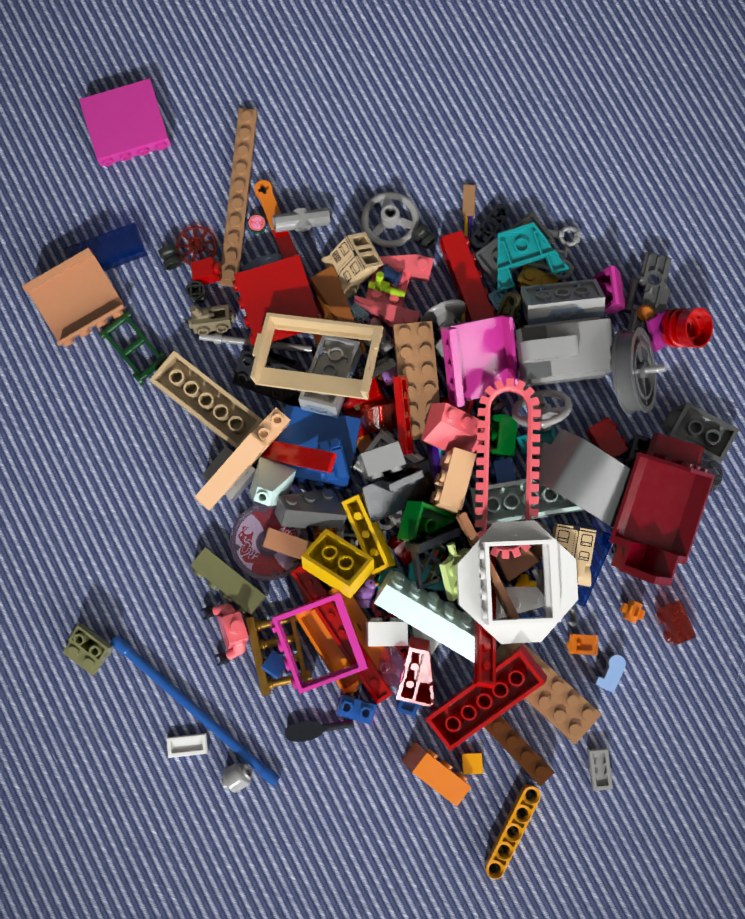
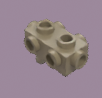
(211, 319)

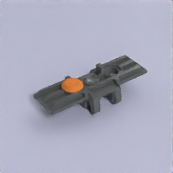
(654, 295)

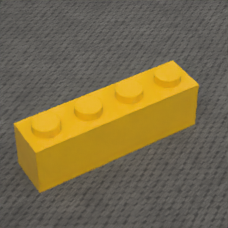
(368, 534)

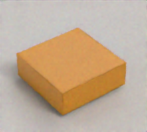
(472, 763)

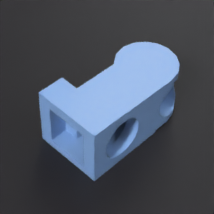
(614, 668)

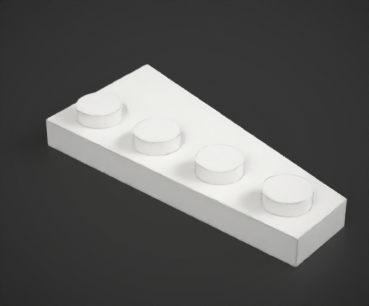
(523, 600)

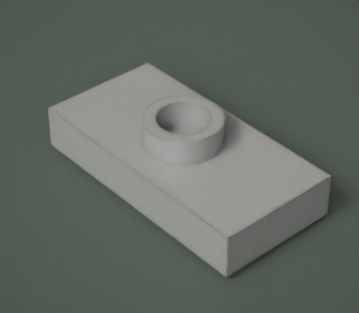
(599, 769)

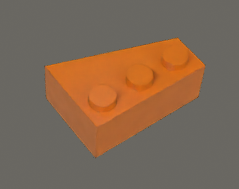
(436, 773)

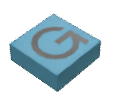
(495, 298)

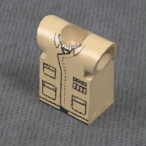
(353, 262)
(580, 544)

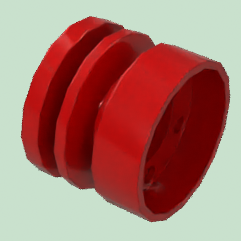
(687, 327)

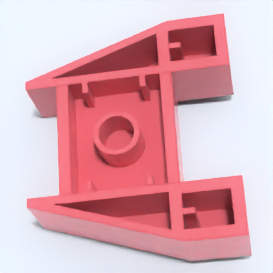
(390, 307)

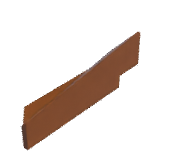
(332, 300)

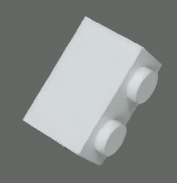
(386, 633)

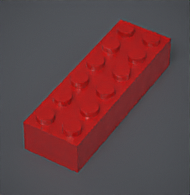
(478, 706)

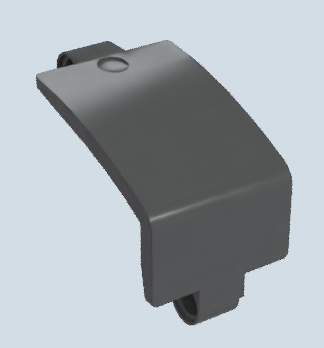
(583, 475)

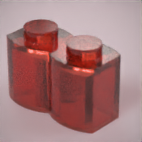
(378, 415)

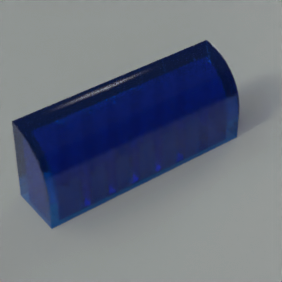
(113, 247)

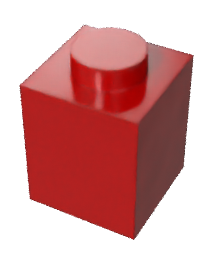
(206, 271)

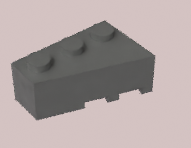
(311, 508)

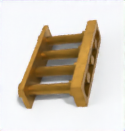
(258, 646)

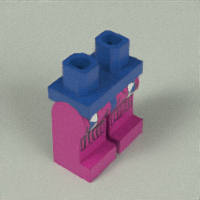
(356, 709)

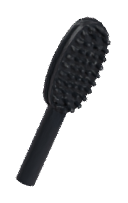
(310, 730)

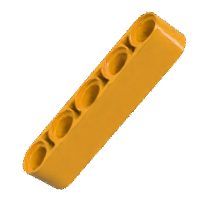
(512, 841)

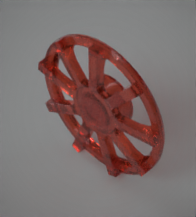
(196, 244)

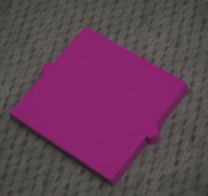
(654, 329)

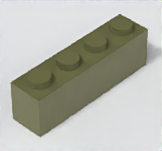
(228, 581)

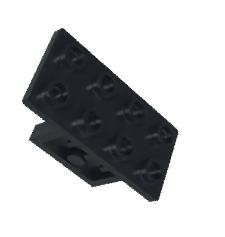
(243, 379)
(393, 491)

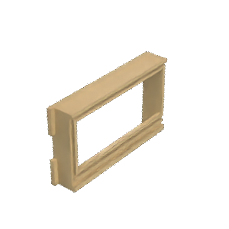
(308, 381)

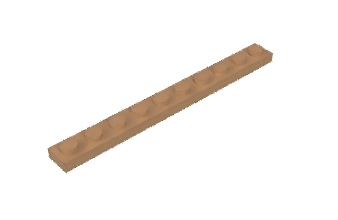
(238, 195)

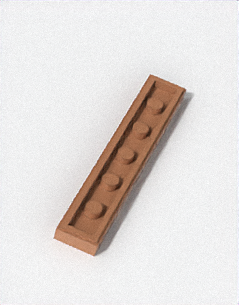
(288, 544)
(496, 583)

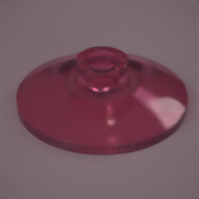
(392, 666)

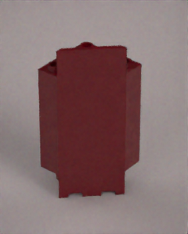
(661, 510)

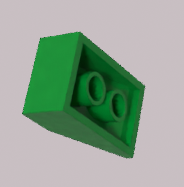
(421, 519)

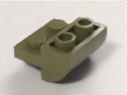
(87, 649)

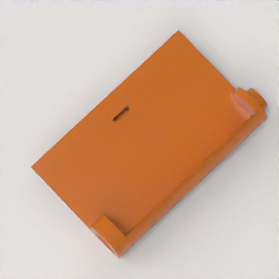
(328, 648)

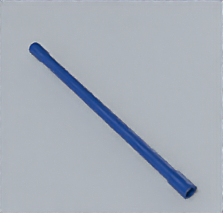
(263, 770)

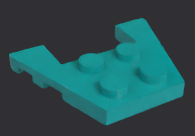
(522, 247)

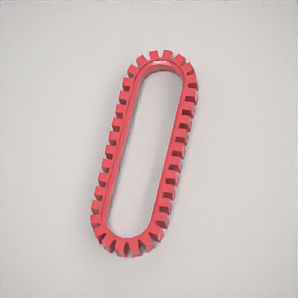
(484, 449)

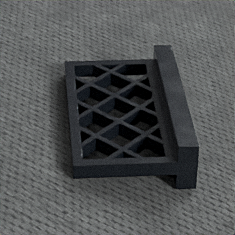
(428, 541)

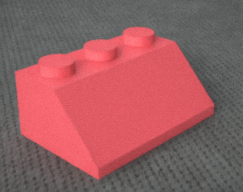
(451, 428)

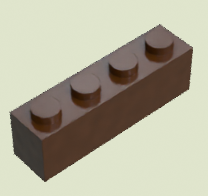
(519, 750)

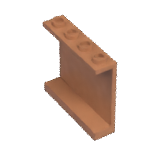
(75, 297)

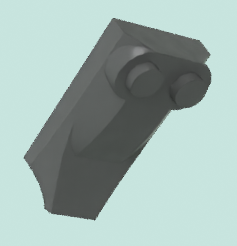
(702, 429)

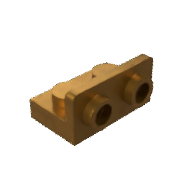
(531, 276)

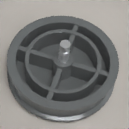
(634, 371)

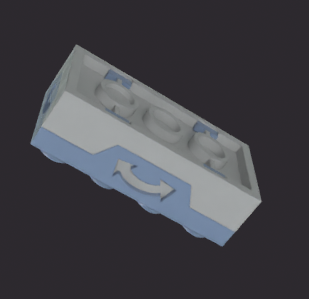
(562, 301)
(334, 358)

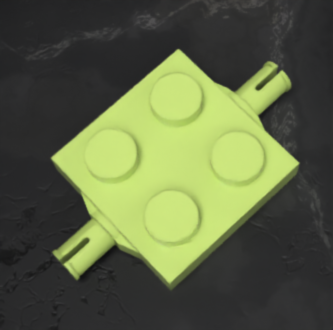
(448, 570)

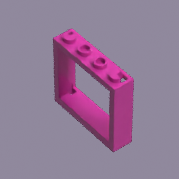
(290, 662)

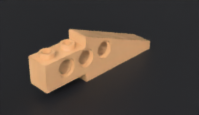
(242, 458)

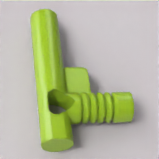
(384, 286)

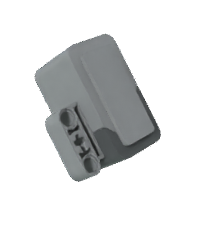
(564, 351)

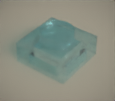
(359, 314)

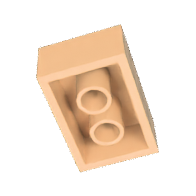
(452, 480)

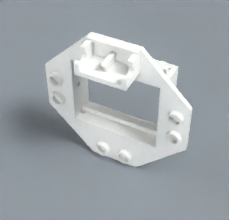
(475, 582)

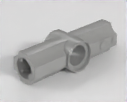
(301, 219)

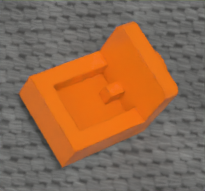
(582, 644)

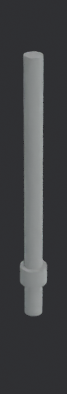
(219, 338)

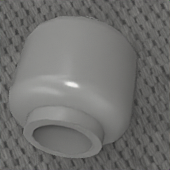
(236, 777)

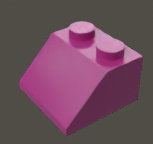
(612, 287)

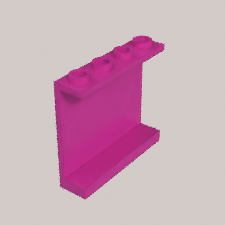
(124, 122)
(478, 356)

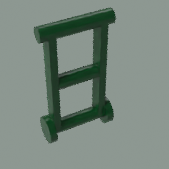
(132, 347)

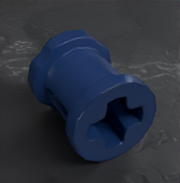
(392, 275)

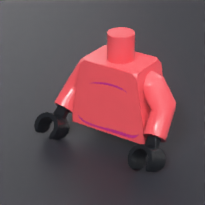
(232, 630)

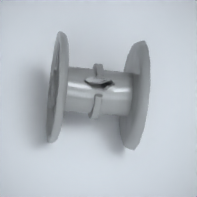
(444, 315)

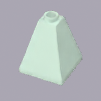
(271, 481)

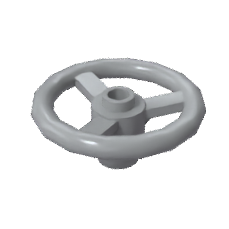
(389, 219)
(547, 419)

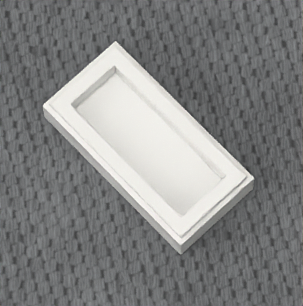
(187, 745)

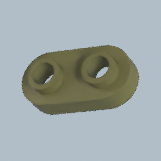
(510, 305)

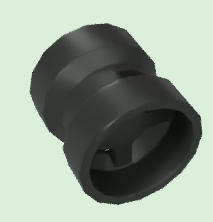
(424, 236)
(170, 257)
(196, 296)
(496, 406)

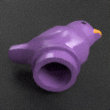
(386, 378)
(365, 593)

